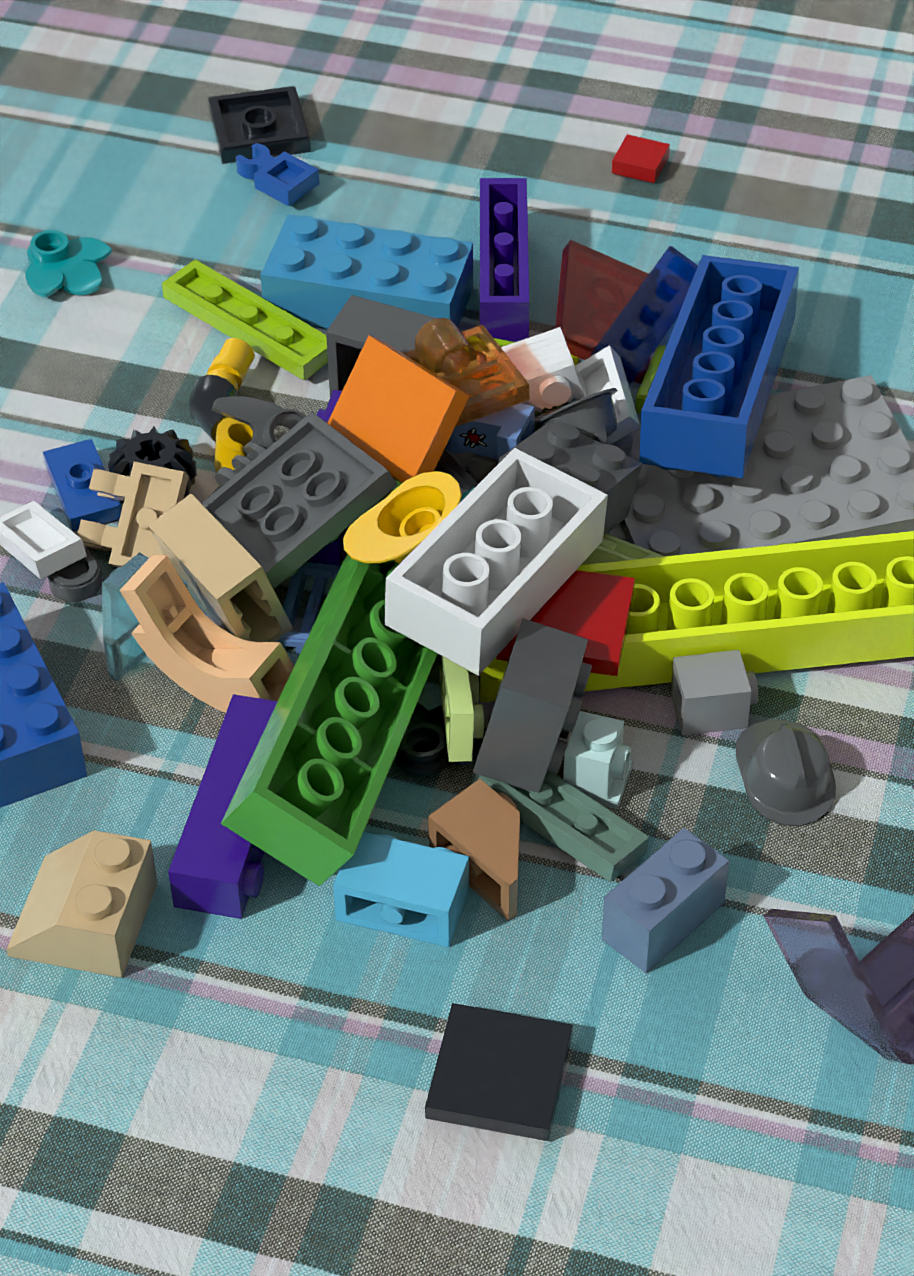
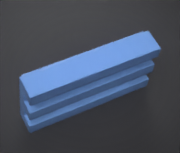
(294, 595)

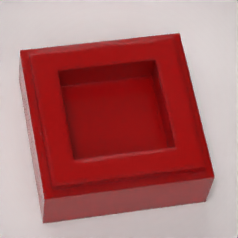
(640, 158)

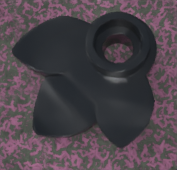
(425, 746)

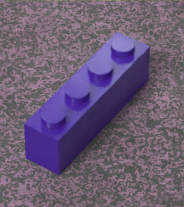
(504, 258)
(213, 865)

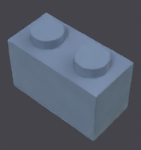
(664, 900)

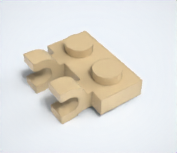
(145, 497)

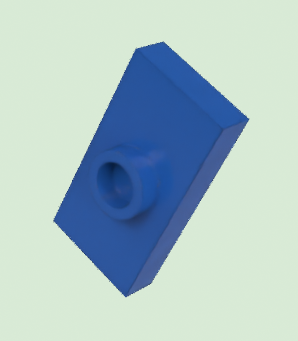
(71, 474)

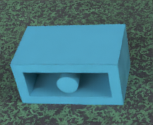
(403, 889)

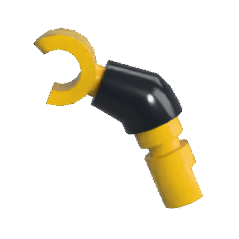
(221, 381)

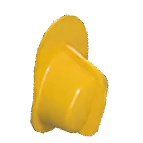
(402, 519)

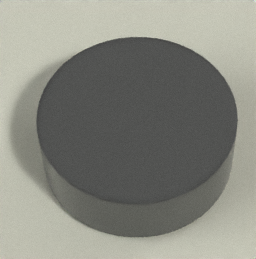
(77, 580)

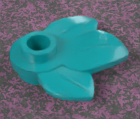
(64, 263)

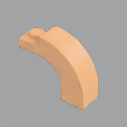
(193, 647)

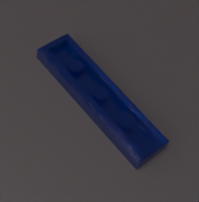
(650, 312)

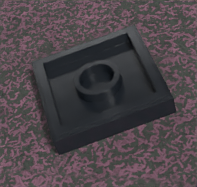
(259, 117)
(499, 1072)

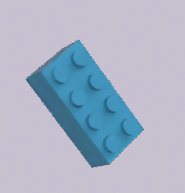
(326, 261)

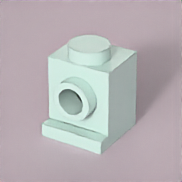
(597, 759)

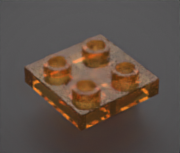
(473, 365)

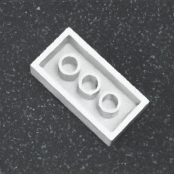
(495, 560)

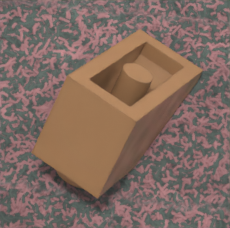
(488, 831)

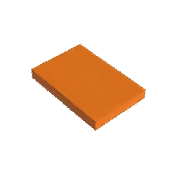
(397, 410)

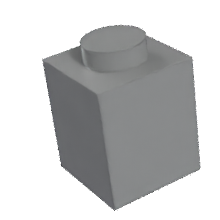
(712, 692)

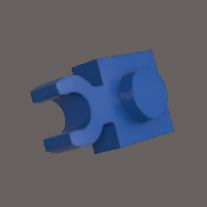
(279, 177)

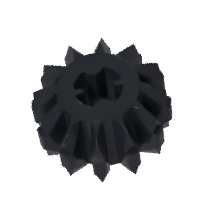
(154, 449)

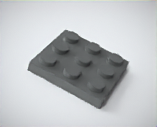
(299, 496)

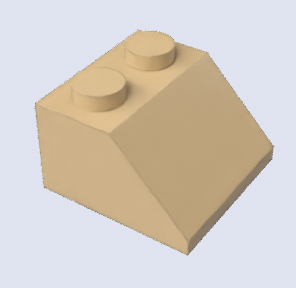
(87, 904)

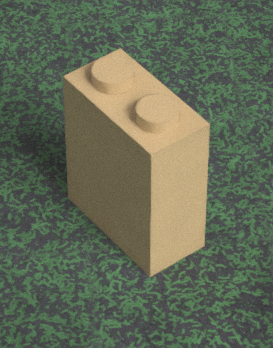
(220, 573)

